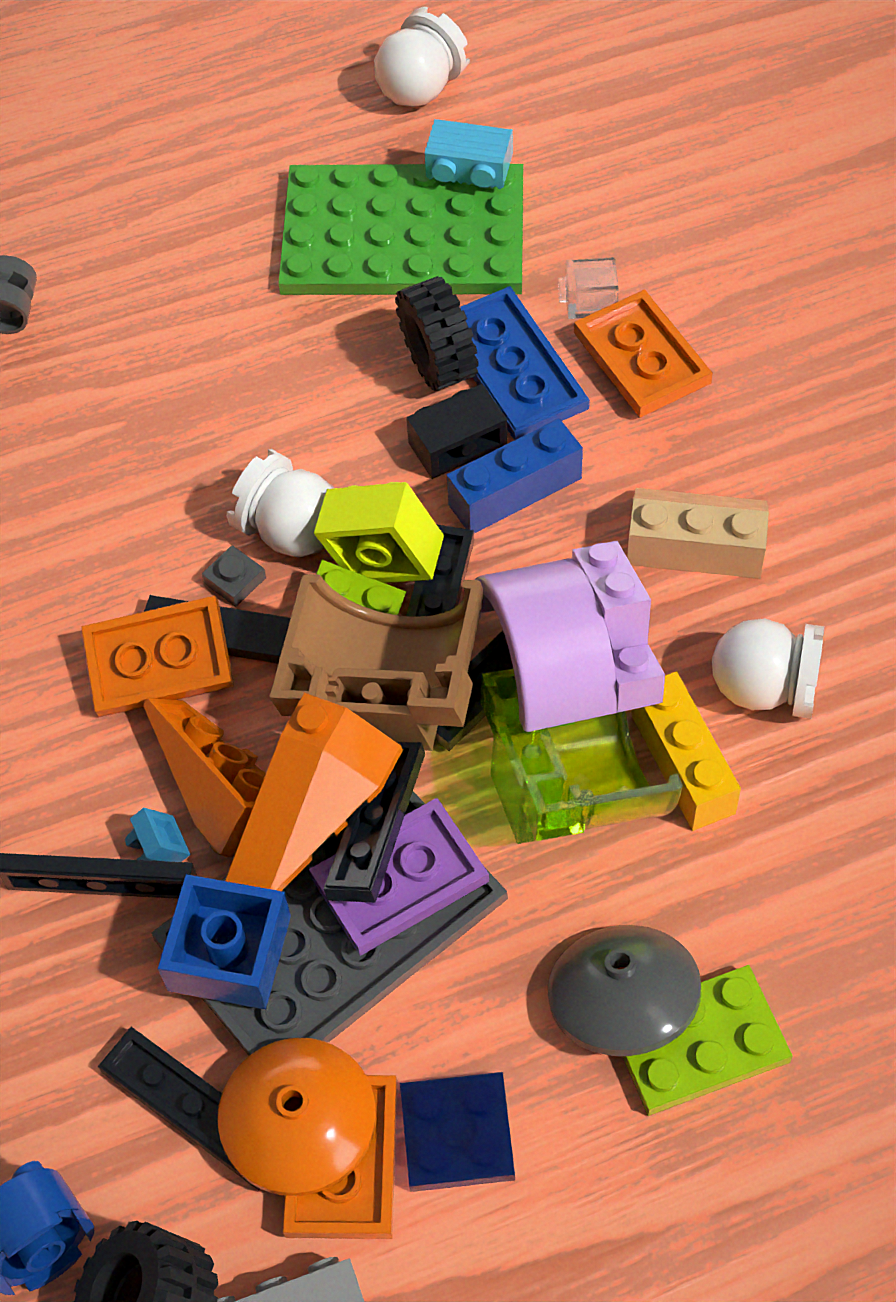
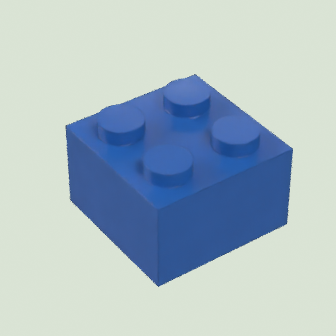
(225, 941)

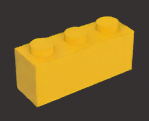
(687, 748)

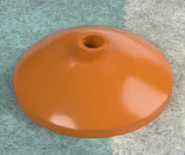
(304, 1147)

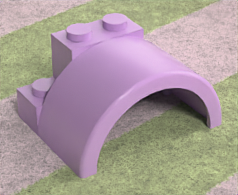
(576, 636)

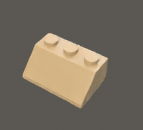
(698, 533)

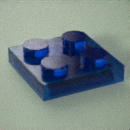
(457, 1132)

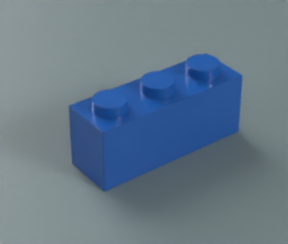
(515, 476)

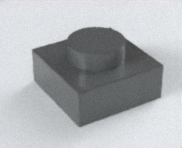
(233, 575)

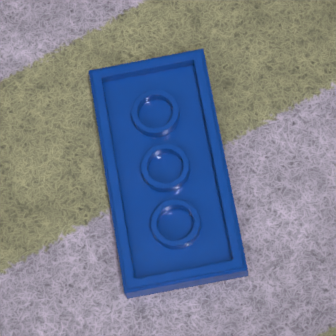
(520, 365)

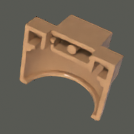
(382, 666)

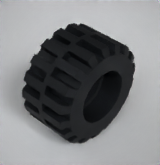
(147, 1266)

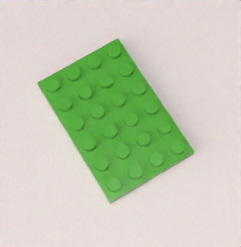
(394, 227)

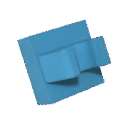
(157, 836)

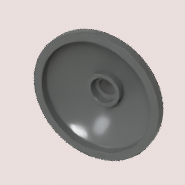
(628, 1007)

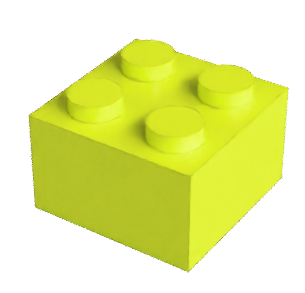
(380, 532)

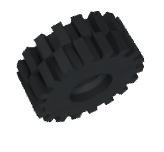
(437, 333)

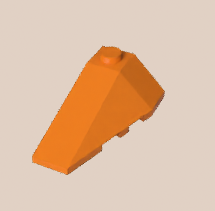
(212, 775)
(314, 782)

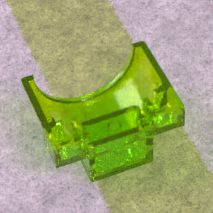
(566, 774)

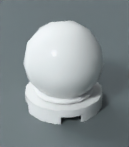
(420, 58)
(279, 504)
(766, 665)

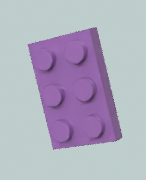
(425, 874)

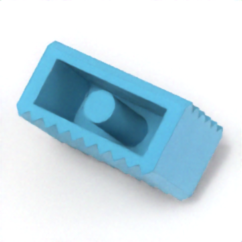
(468, 153)

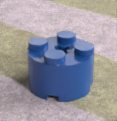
(38, 1228)

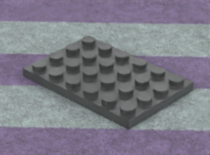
(321, 976)

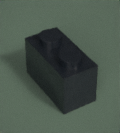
(456, 430)

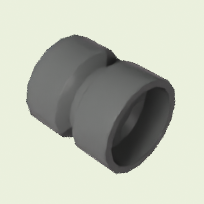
(16, 292)

